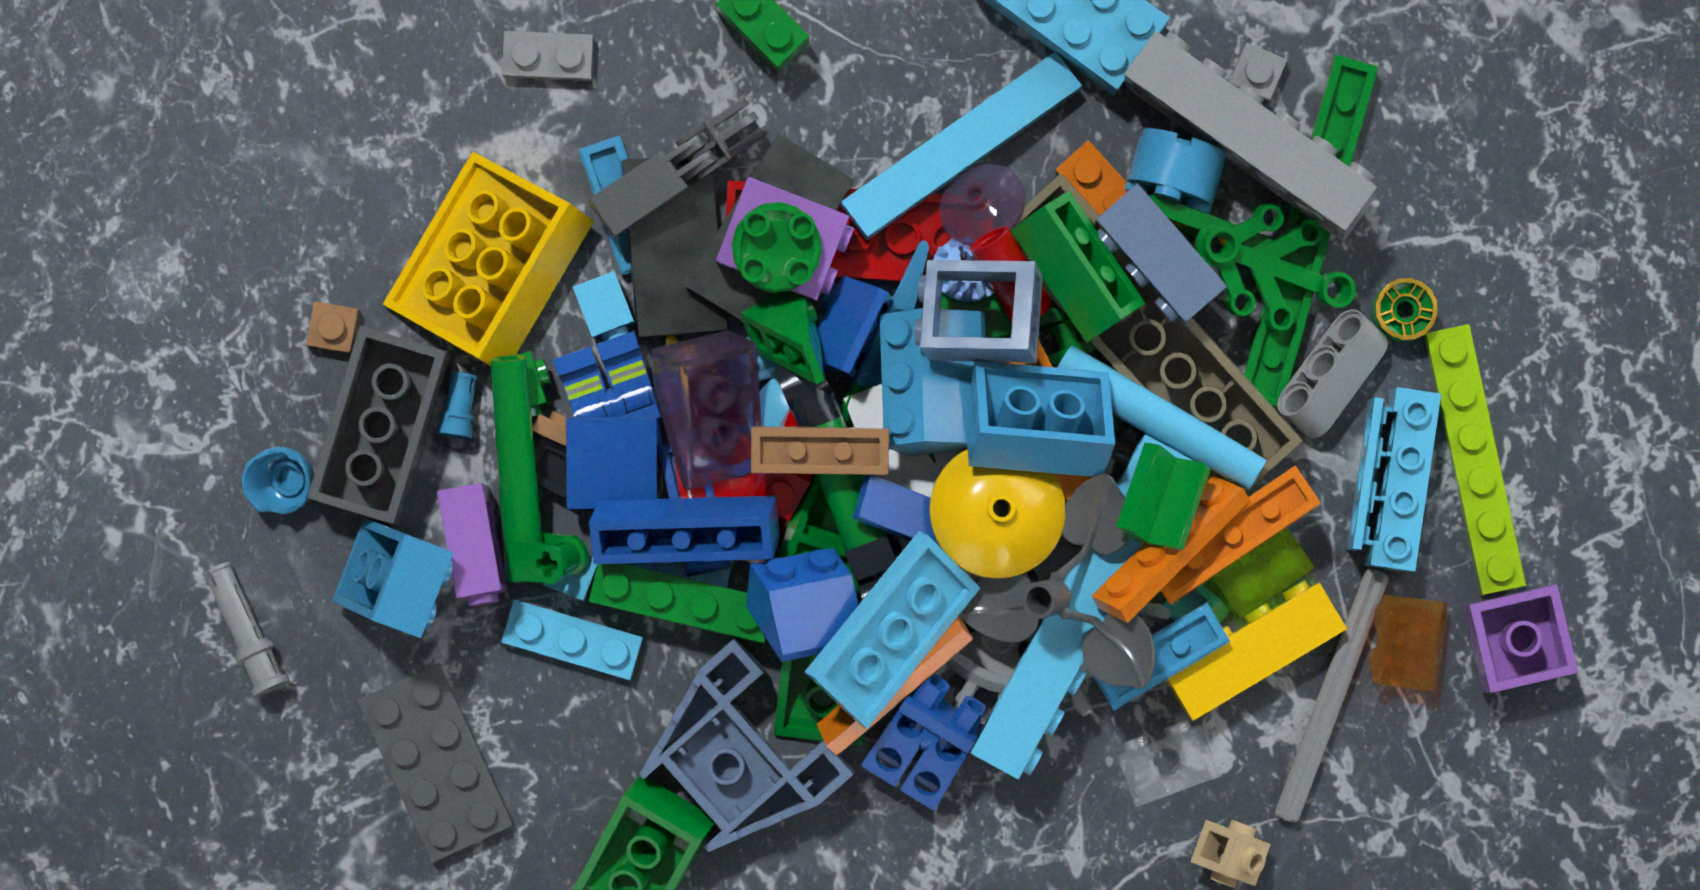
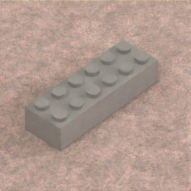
(1250, 135)

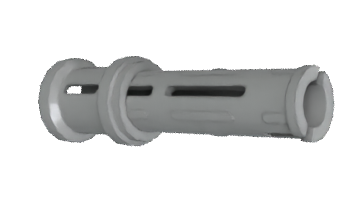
(253, 648)

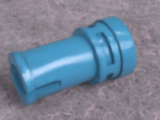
(458, 408)

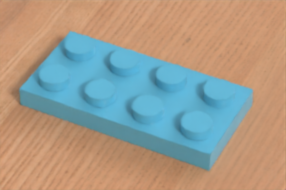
(892, 629)

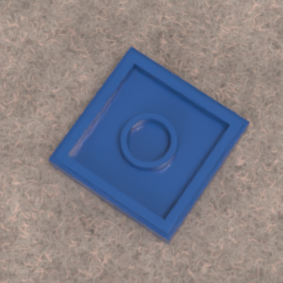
(610, 460)

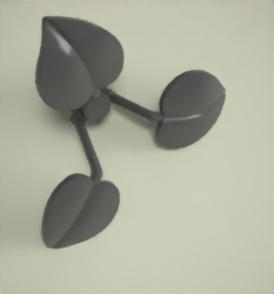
(1014, 605)

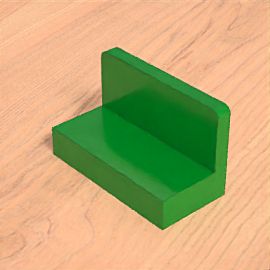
(1162, 498)

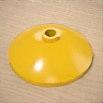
(992, 544)

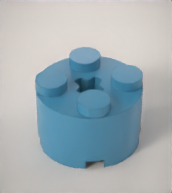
(1177, 169)

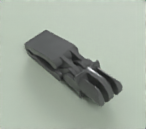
(658, 180)

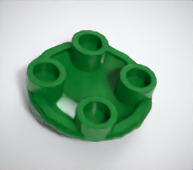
(776, 247)

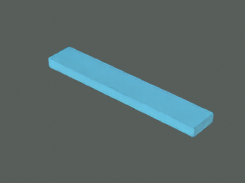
(961, 145)

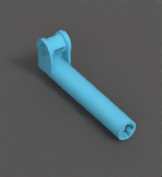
(1172, 425)

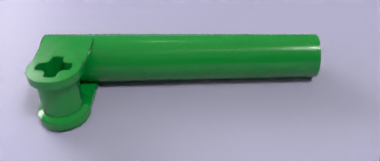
(526, 550)

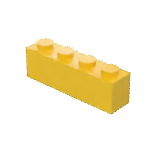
(1258, 648)

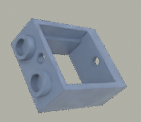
(1026, 312)

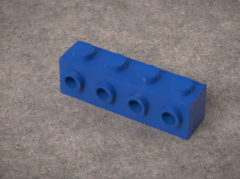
(684, 530)

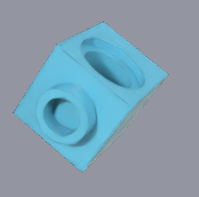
(604, 306)

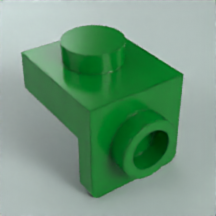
(538, 377)

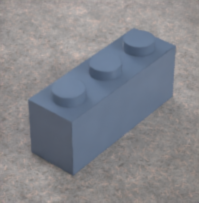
(1158, 255)

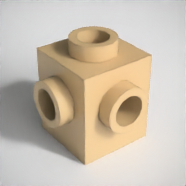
(1231, 853)

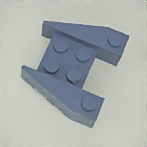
(730, 763)

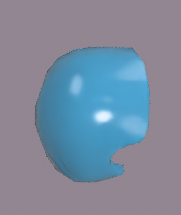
(277, 480)

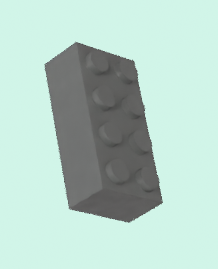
(379, 425)

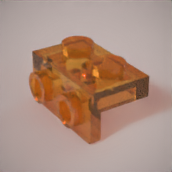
(1408, 642)

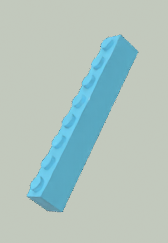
(1051, 660)

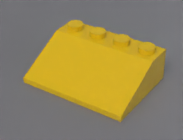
(488, 260)

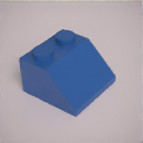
(850, 324)
(801, 601)

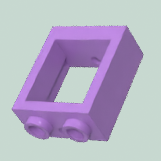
(474, 540)

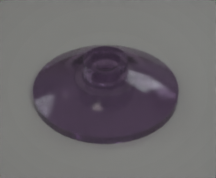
(999, 205)

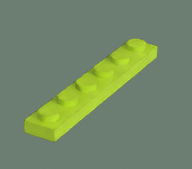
(1474, 459)

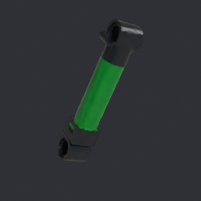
(866, 547)

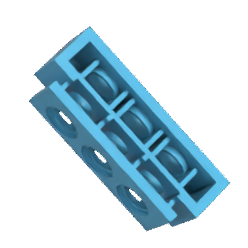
(1402, 482)

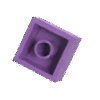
(1520, 639)

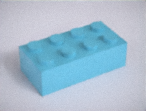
(1090, 35)

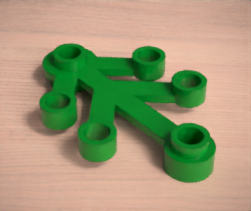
(1266, 265)

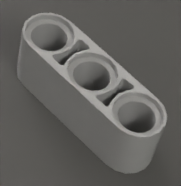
(1332, 373)

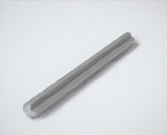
(1331, 695)

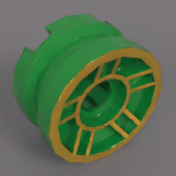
(1422, 306)

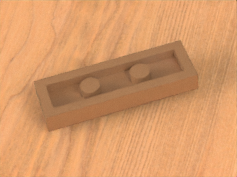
(819, 450)

